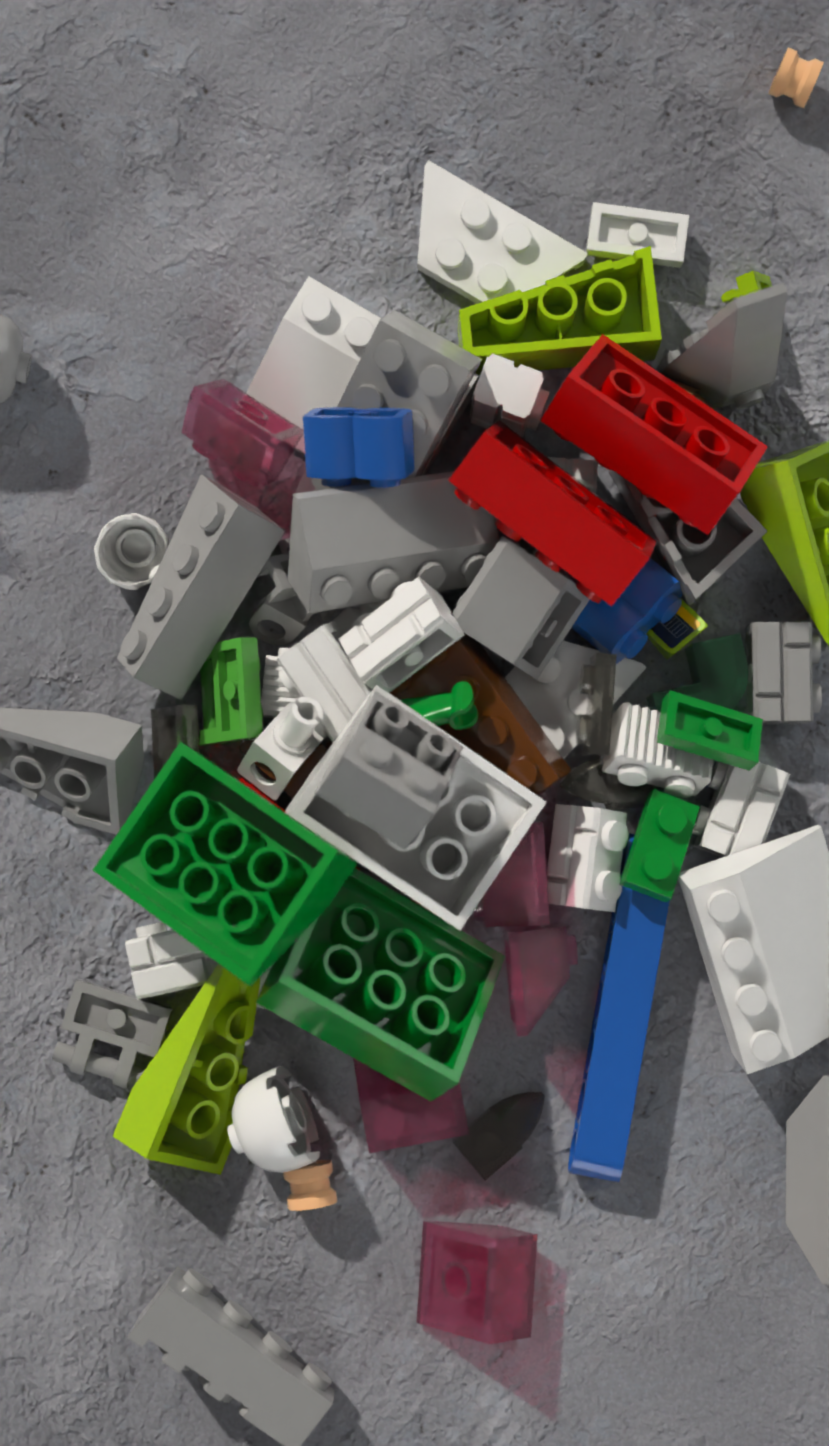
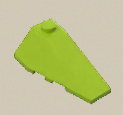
(793, 505)

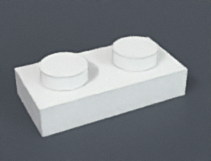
(622, 230)

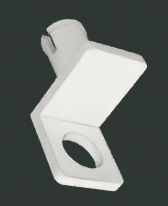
(284, 746)

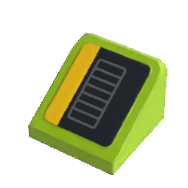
(677, 632)

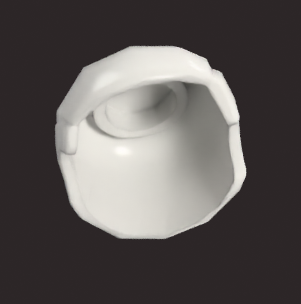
(130, 550)

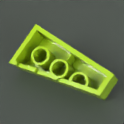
(567, 315)

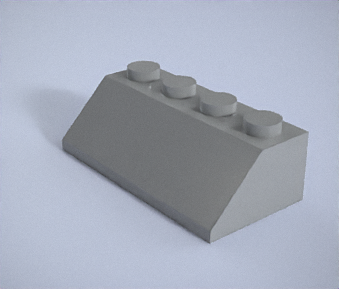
(367, 540)

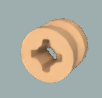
(795, 77)
(311, 1186)

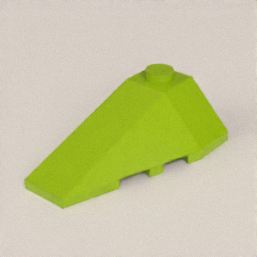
(189, 1088)

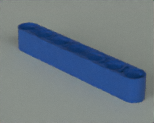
(618, 1034)

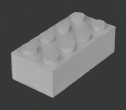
(408, 370)

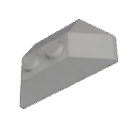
(809, 1177)

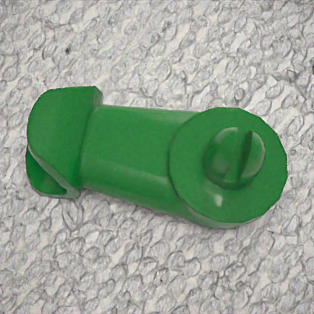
(446, 708)

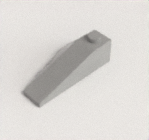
(75, 760)

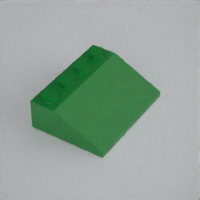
(223, 865)
(387, 985)

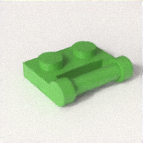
(231, 693)

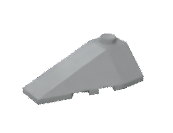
(736, 353)

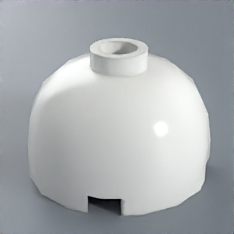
(273, 1123)

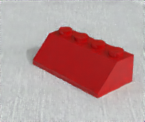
(654, 434)
(552, 513)

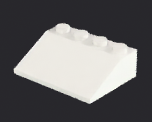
(317, 356)
(455, 852)
(766, 944)

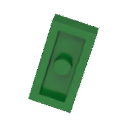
(709, 730)
(659, 845)

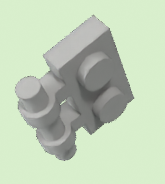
(114, 1019)

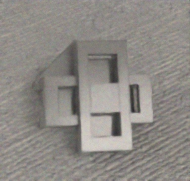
(282, 602)

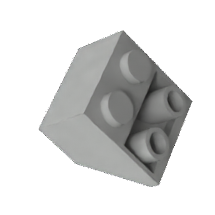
(519, 607)
(390, 771)

